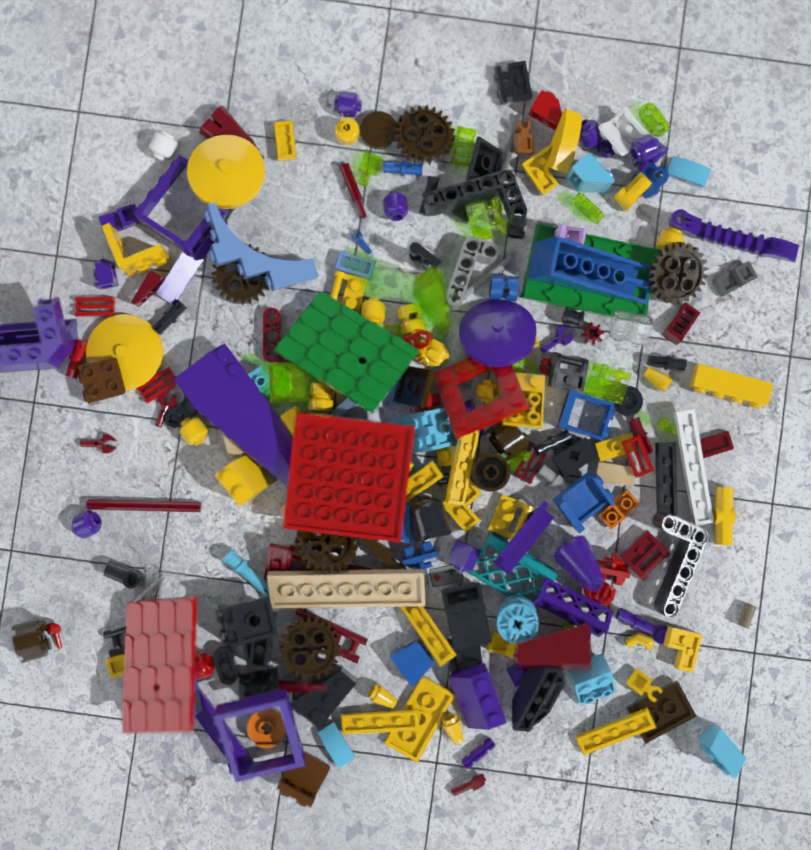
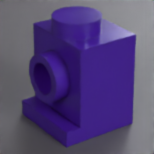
(105, 274)

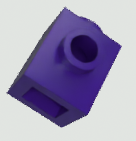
(464, 556)

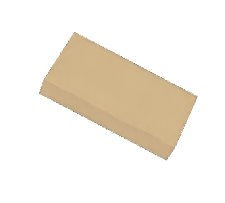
(616, 474)

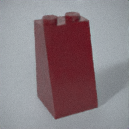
(562, 649)

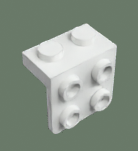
(622, 131)

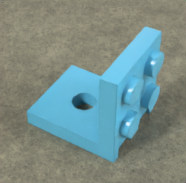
(429, 430)

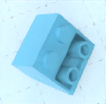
(590, 176)
(593, 683)
(722, 751)

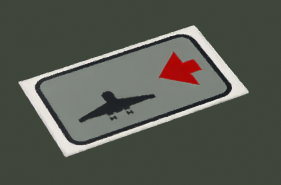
(444, 576)

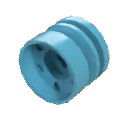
(523, 610)

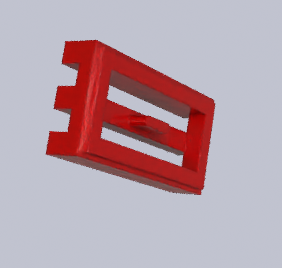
(111, 306)
(144, 393)
(644, 471)

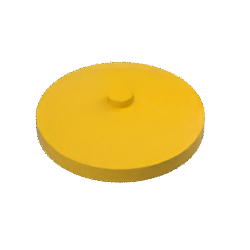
(226, 171)
(132, 343)

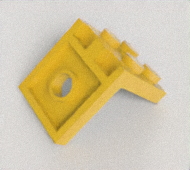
(138, 262)

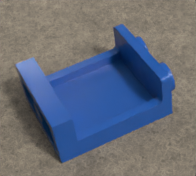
(583, 500)

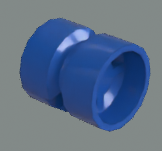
(497, 287)

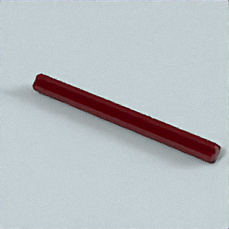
(140, 505)

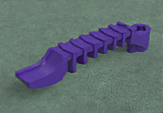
(769, 247)

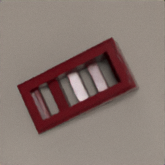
(148, 288)
(675, 334)

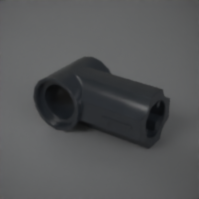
(123, 574)

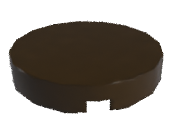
(378, 130)

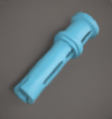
(240, 566)

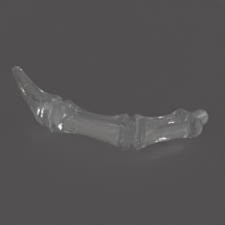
(149, 568)

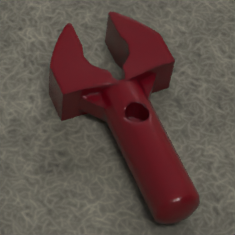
(164, 408)
(100, 443)
(475, 783)

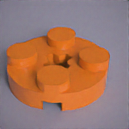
(258, 735)

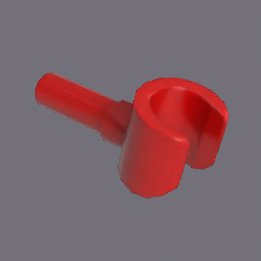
(53, 628)

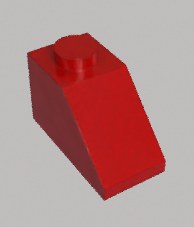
(546, 109)

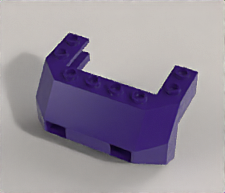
(38, 343)

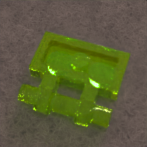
(479, 218)
(607, 389)

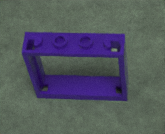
(153, 197)
(251, 705)

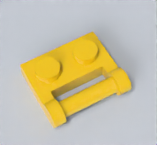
(354, 290)
(505, 513)

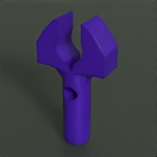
(557, 339)

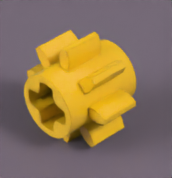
(488, 391)

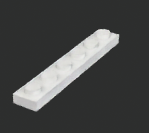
(693, 467)

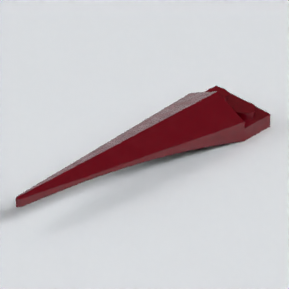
(285, 559)

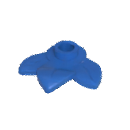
(650, 173)

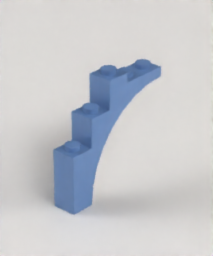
(252, 263)

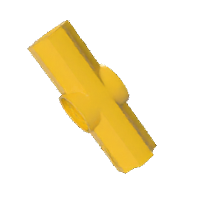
(724, 516)

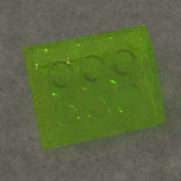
(431, 293)

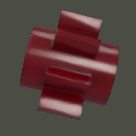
(585, 335)

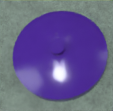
(497, 333)

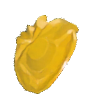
(433, 355)

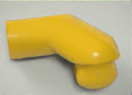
(640, 638)

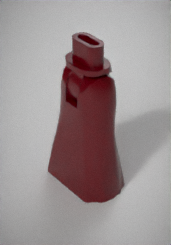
(224, 124)

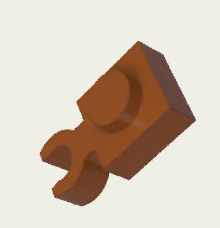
(523, 140)

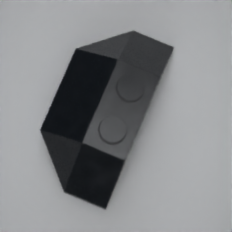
(536, 696)

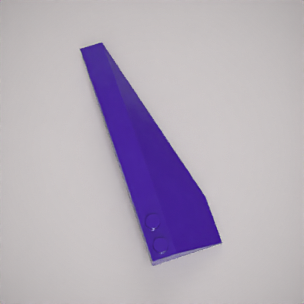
(234, 404)

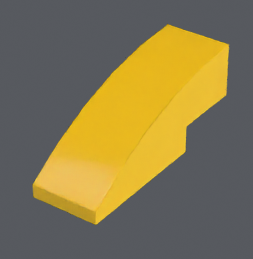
(565, 141)

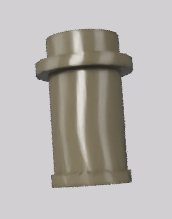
(747, 615)

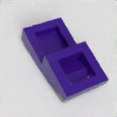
(121, 219)

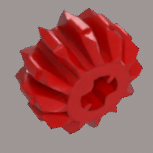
(603, 596)

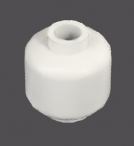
(163, 145)

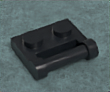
(420, 254)
(565, 378)

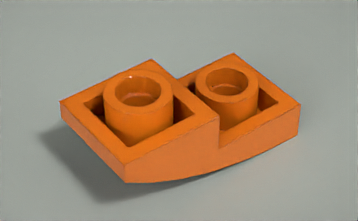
(623, 506)

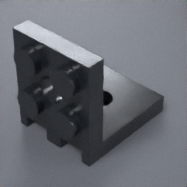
(235, 622)

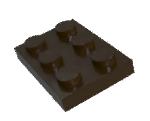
(667, 712)

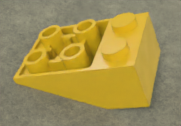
(533, 389)

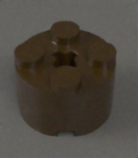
(507, 439)
(497, 480)
(31, 640)

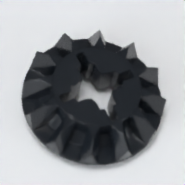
(631, 409)

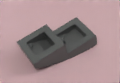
(735, 278)

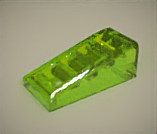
(468, 131)

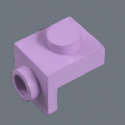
(571, 233)

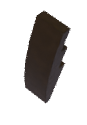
(382, 552)

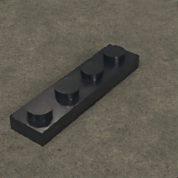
(666, 478)

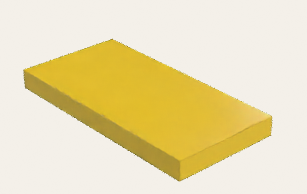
(432, 703)

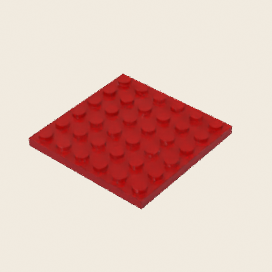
(348, 476)

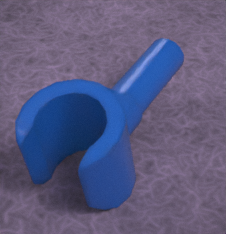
(360, 240)

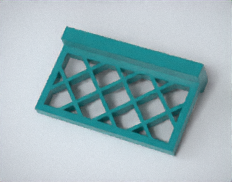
(528, 561)

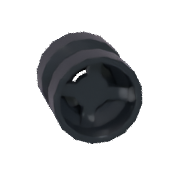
(516, 232)

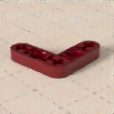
(266, 349)

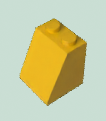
(245, 479)

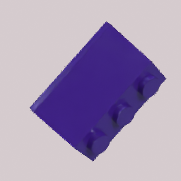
(477, 698)

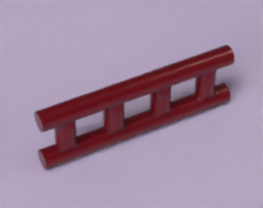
(357, 639)

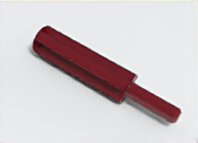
(353, 188)
(300, 686)

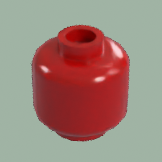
(204, 665)

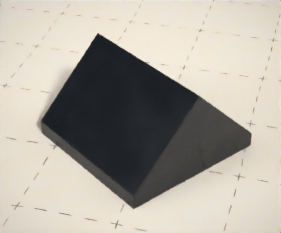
(484, 159)

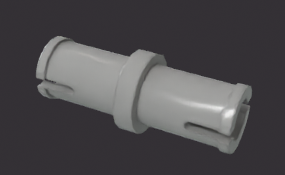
(554, 478)

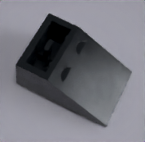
(466, 616)

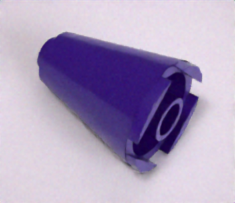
(580, 562)

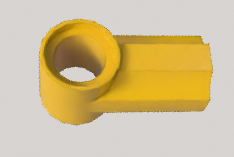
(629, 194)

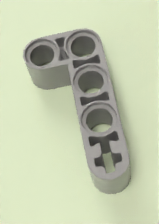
(464, 274)

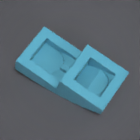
(690, 171)
(336, 745)

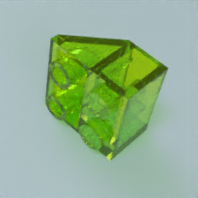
(288, 383)

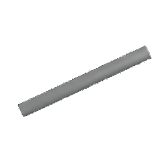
(486, 277)

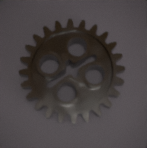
(409, 125)
(693, 274)
(226, 279)
(325, 559)
(310, 666)

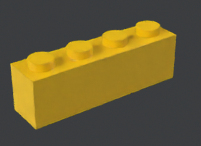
(730, 385)

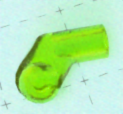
(664, 425)
(514, 463)

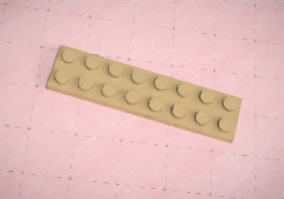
(347, 588)

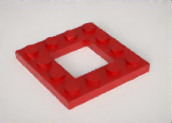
(488, 414)

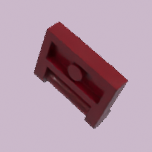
(640, 550)

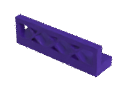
(524, 539)
(570, 613)

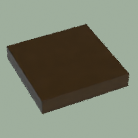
(414, 387)

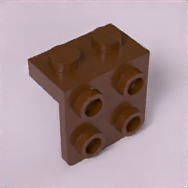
(101, 380)
(304, 781)

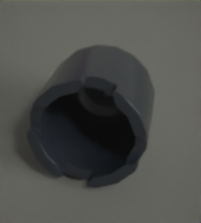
(428, 519)

